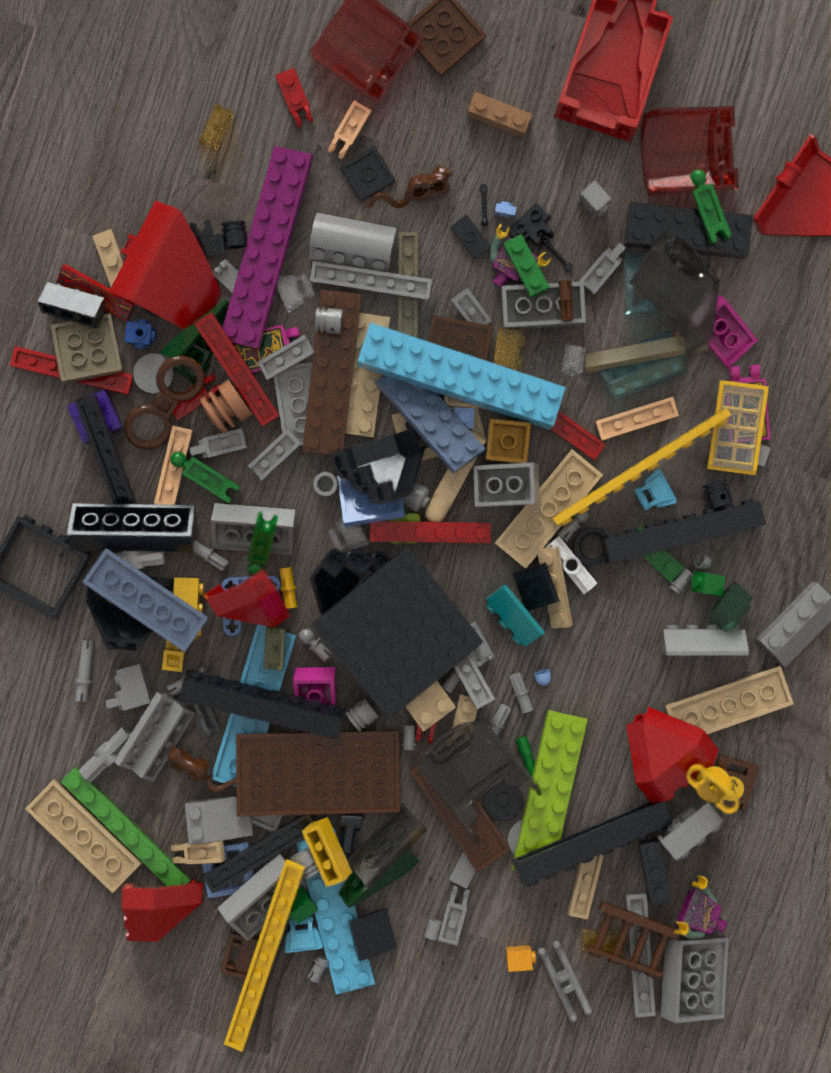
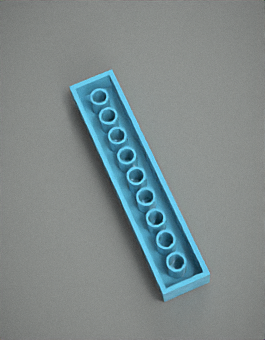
(460, 376)

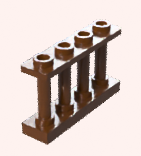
(629, 919)

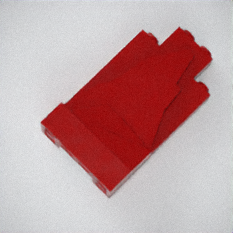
(614, 66)

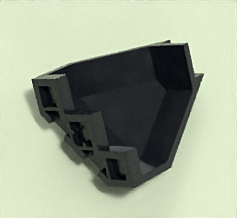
(382, 467)
(341, 573)
(115, 625)

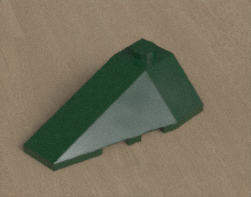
(193, 345)
(356, 891)

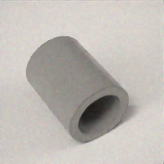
(433, 929)

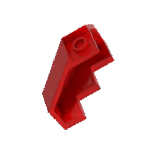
(250, 602)
(664, 752)
(156, 911)

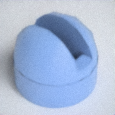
(543, 676)

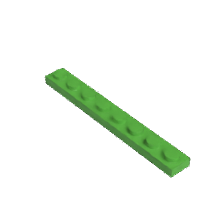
(125, 829)

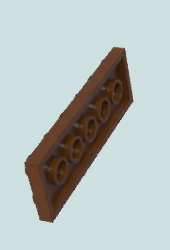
(491, 842)

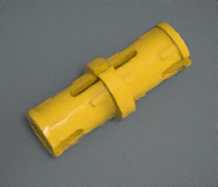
(288, 587)

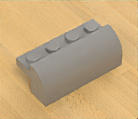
(351, 243)
(154, 735)

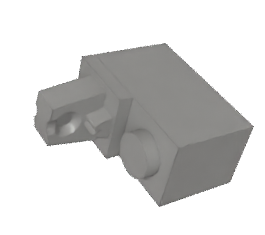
(134, 688)

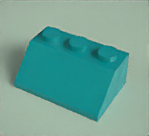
(514, 616)

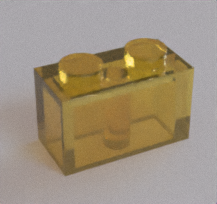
(508, 348)

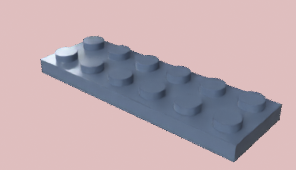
(433, 422)
(145, 599)

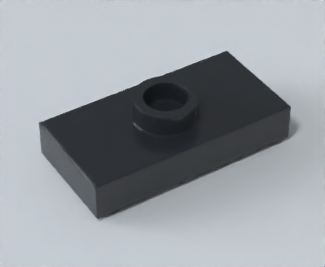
(470, 236)

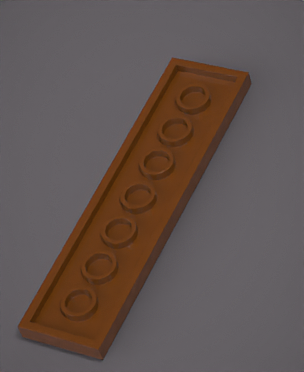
(332, 377)

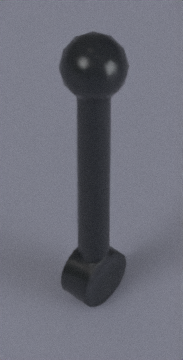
(483, 188)
(568, 266)

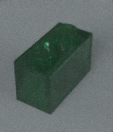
(731, 607)

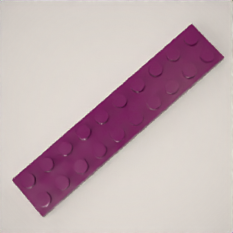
(267, 246)

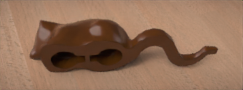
(419, 188)
(196, 768)

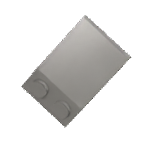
(215, 820)

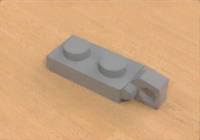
(602, 269)
(220, 444)

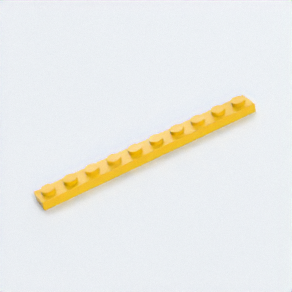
(648, 463)
(264, 955)

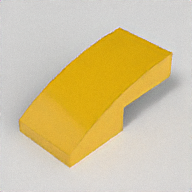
(173, 658)

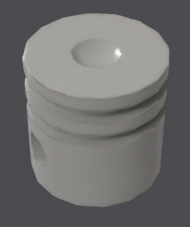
(329, 320)
(325, 484)
(362, 714)
(306, 859)

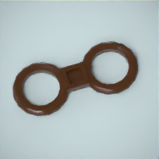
(164, 402)

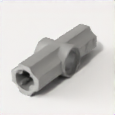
(105, 755)

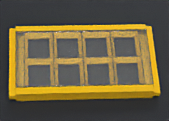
(738, 442)

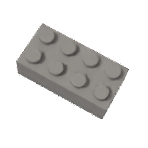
(542, 310)

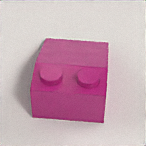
(730, 334)
(316, 684)

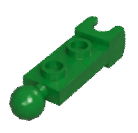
(709, 207)
(204, 475)
(261, 543)

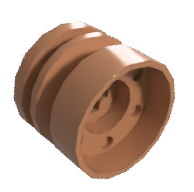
(226, 406)

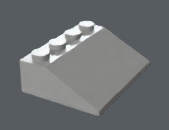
(694, 979)

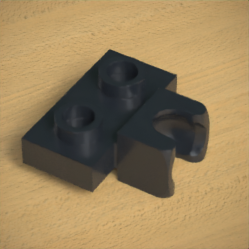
(533, 226)
(209, 243)

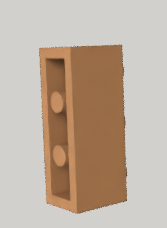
(499, 115)

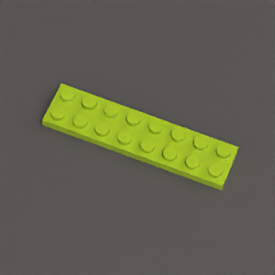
(555, 776)

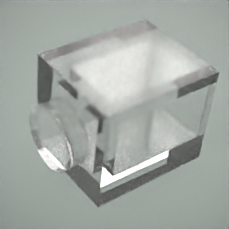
(573, 360)

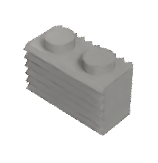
(594, 200)

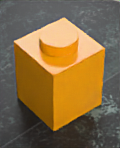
(520, 958)

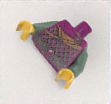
(502, 262)
(699, 912)

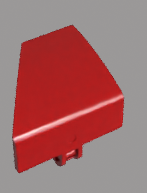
(801, 196)
(167, 269)

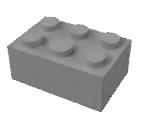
(506, 485)
(690, 828)

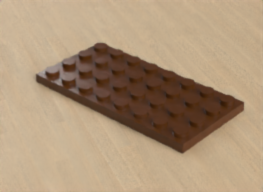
(317, 773)

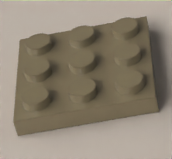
(85, 350)

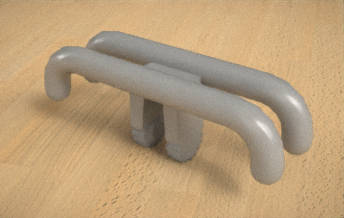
(565, 981)

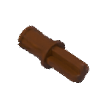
(566, 300)

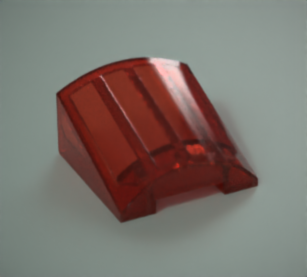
(366, 47)
(684, 141)

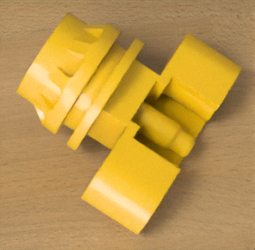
(713, 786)

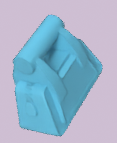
(658, 490)
(304, 938)

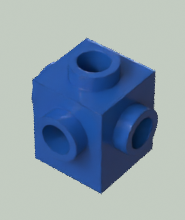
(133, 332)

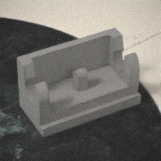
(483, 652)

